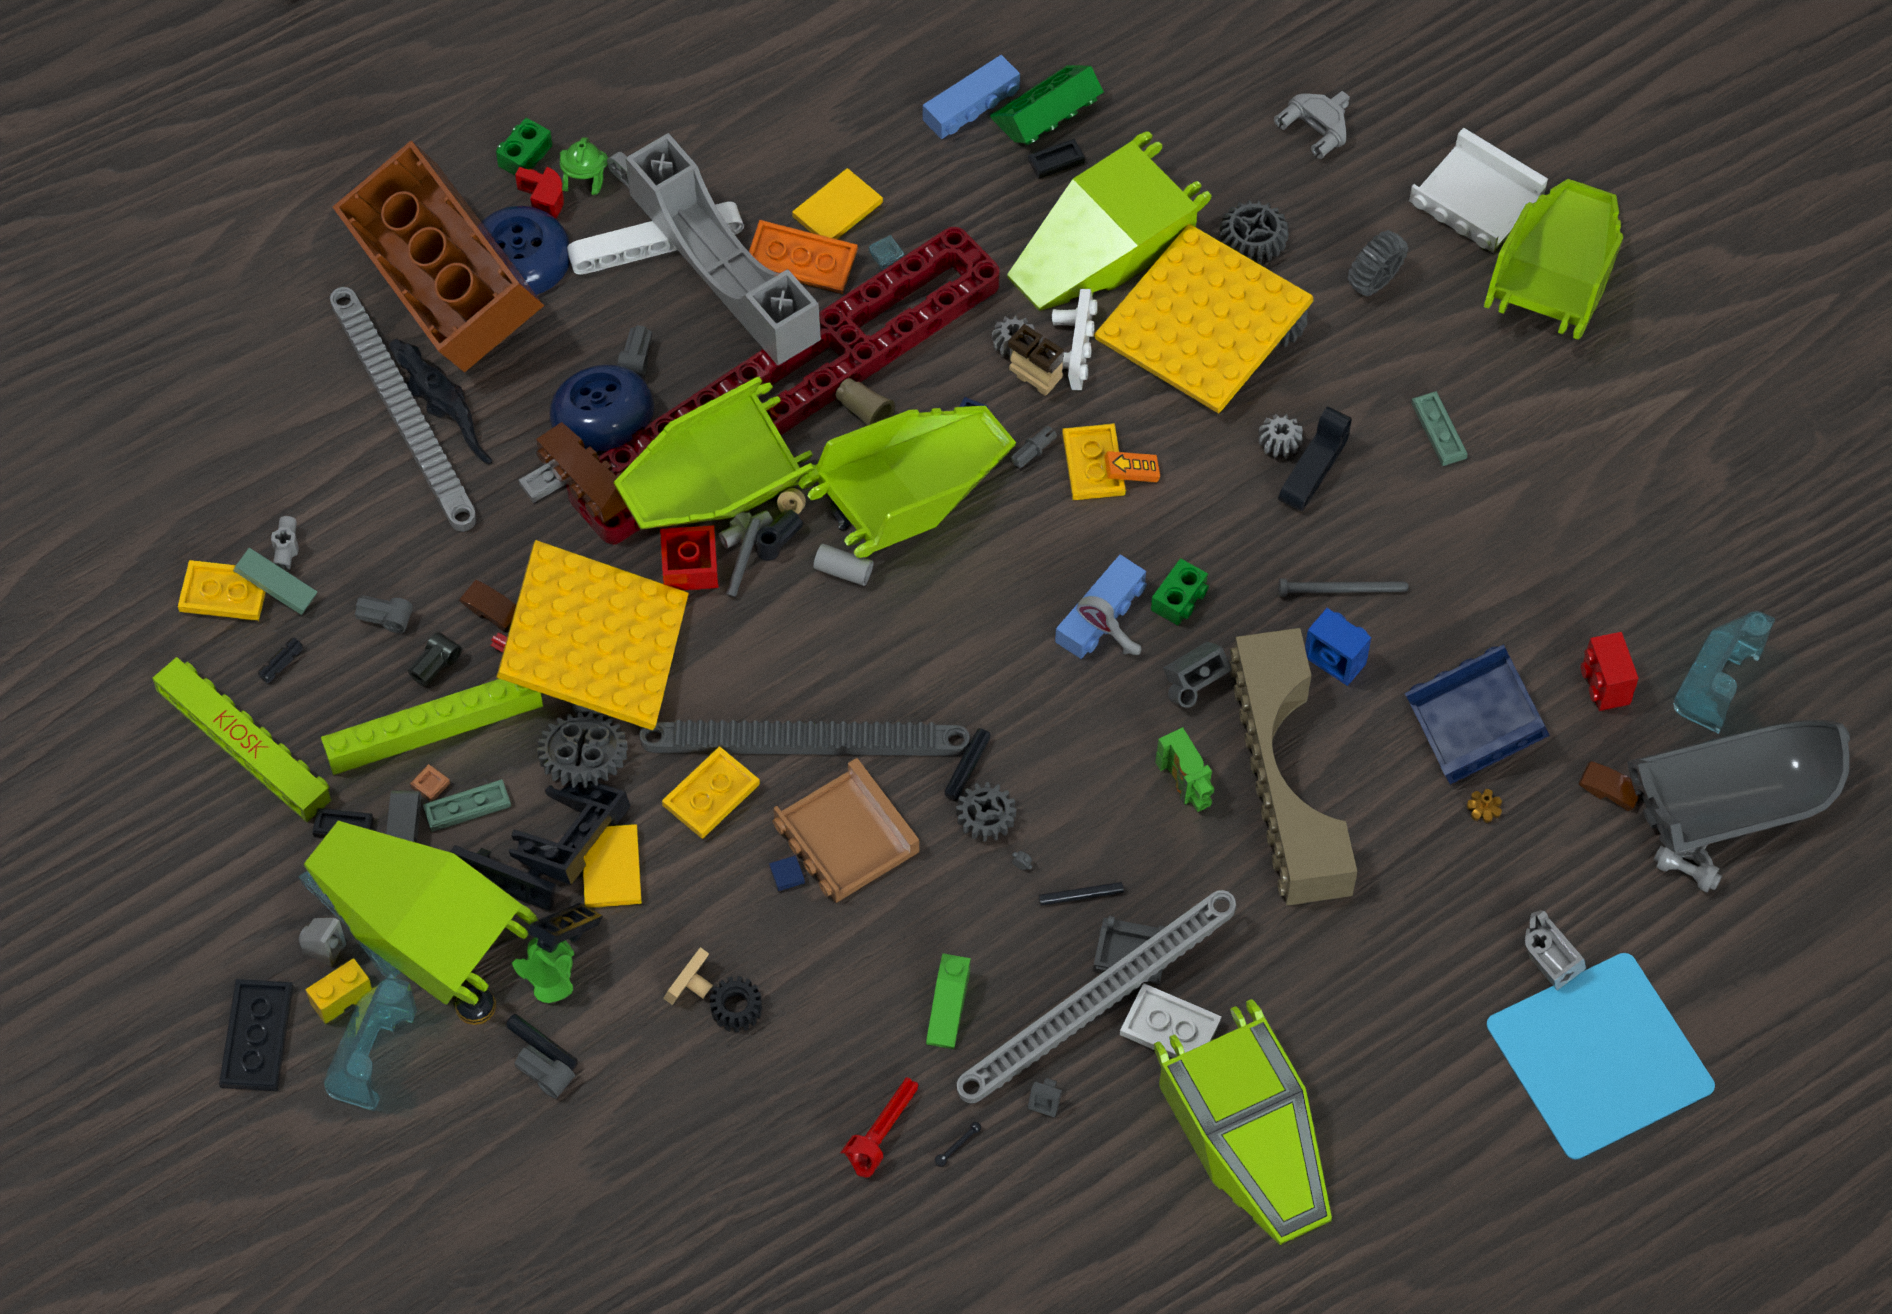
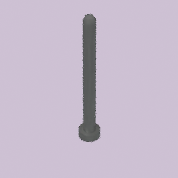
(1339, 587)

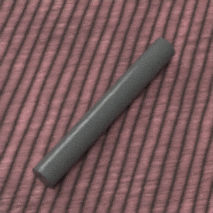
(743, 557)

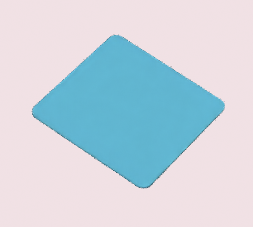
(1600, 1056)

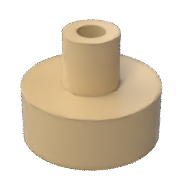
(791, 499)

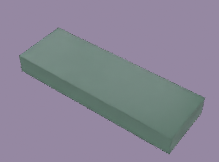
(1439, 428)
(275, 581)
(466, 805)

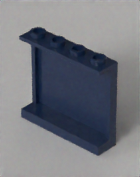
(1476, 714)

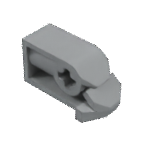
(1558, 958)

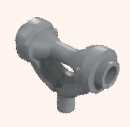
(1705, 874)

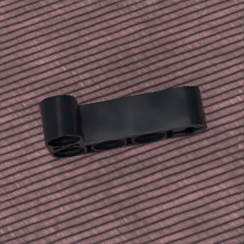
(1317, 459)

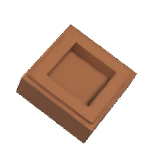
(430, 783)

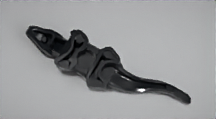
(438, 391)

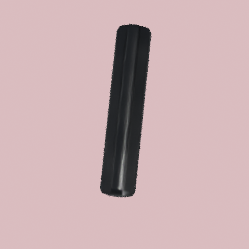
(967, 764)
(540, 1041)

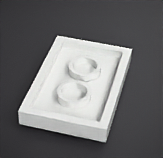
(1160, 1015)

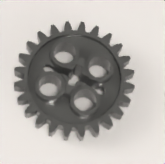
(600, 754)

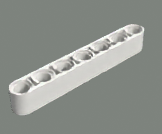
(633, 243)

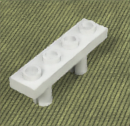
(1084, 328)

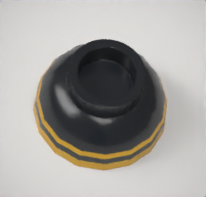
(477, 1013)

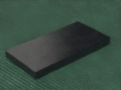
(256, 1035)

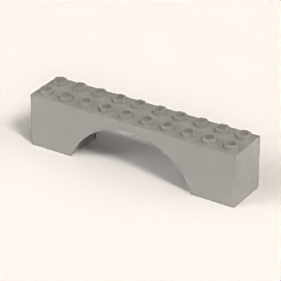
(766, 303)

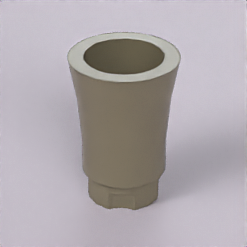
(864, 402)

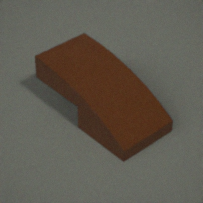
(489, 603)
(1609, 783)

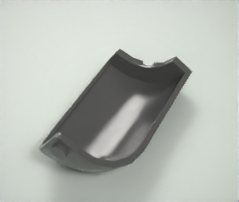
(1742, 781)

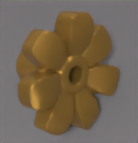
(1484, 806)

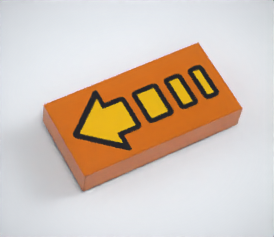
(1132, 466)

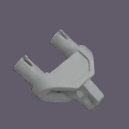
(1320, 113)

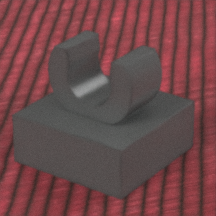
(1045, 1097)

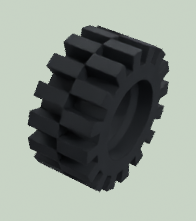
(738, 1019)

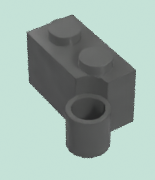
(1195, 671)

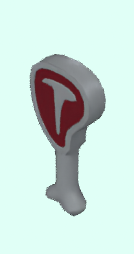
(1101, 615)

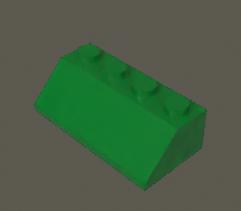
(1048, 103)

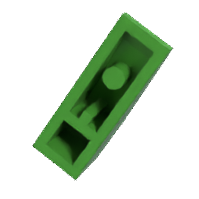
(948, 1001)

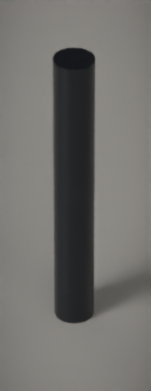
(1081, 893)

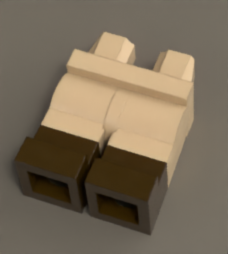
(1034, 361)

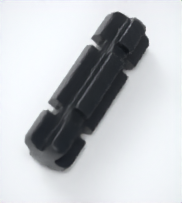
(280, 660)

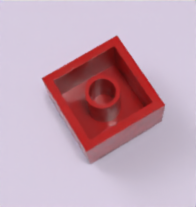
(689, 557)
(1609, 671)

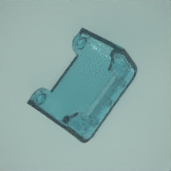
(1707, 690)
(351, 1068)

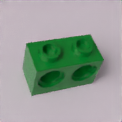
(524, 147)
(1175, 590)

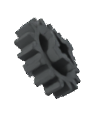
(988, 816)

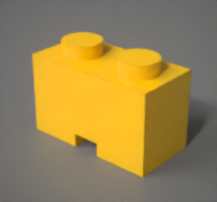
(338, 990)

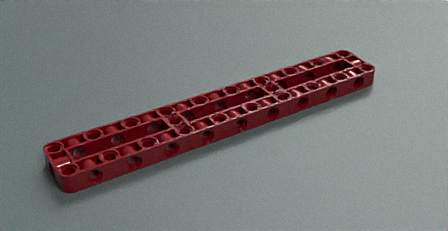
(849, 315)

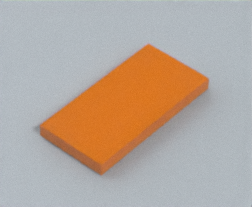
(808, 256)

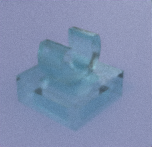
(886, 252)

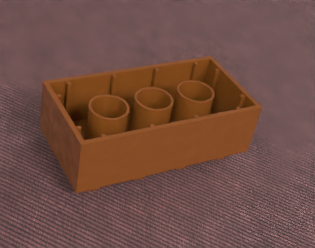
(437, 256)

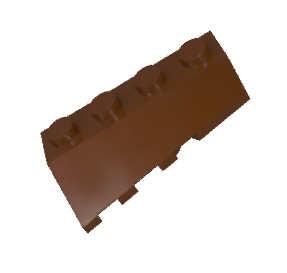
(581, 471)

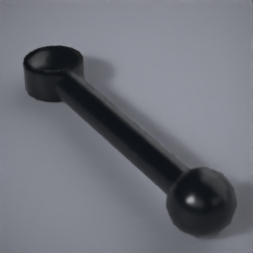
(940, 1160)

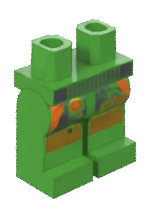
(1186, 766)

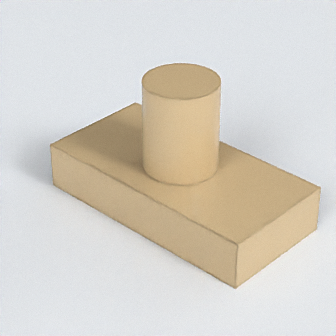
(690, 979)

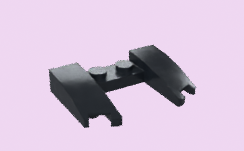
(565, 860)

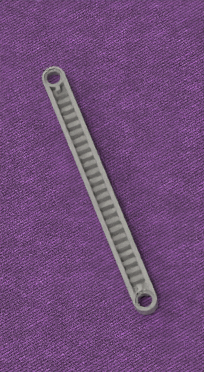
(403, 409)
(1096, 997)

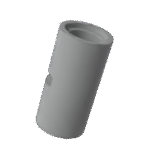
(843, 564)

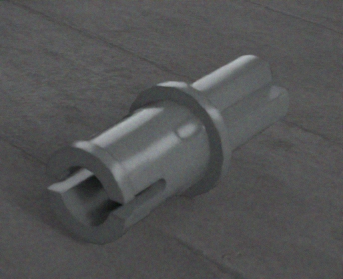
(1033, 447)

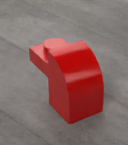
(545, 189)

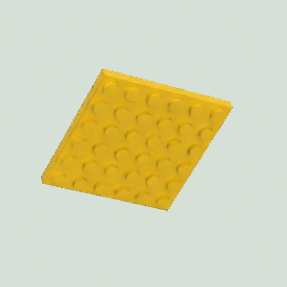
(1204, 318)
(593, 635)

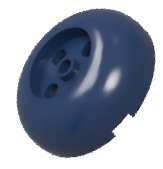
(540, 265)
(603, 405)

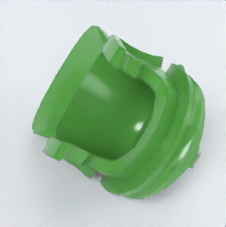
(583, 161)
(547, 971)

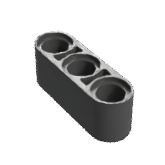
(404, 814)

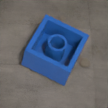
(1337, 646)

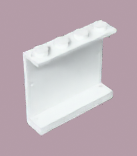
(1478, 191)

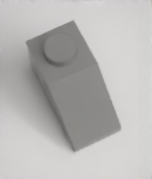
(323, 940)

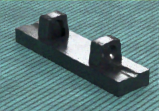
(509, 879)
(564, 925)

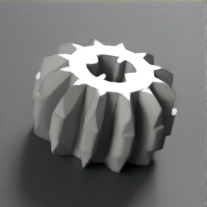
(1004, 331)
(1280, 436)

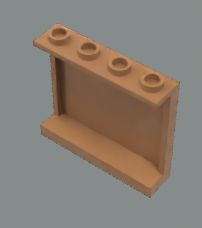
(847, 832)

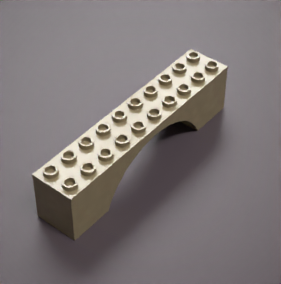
(1308, 846)

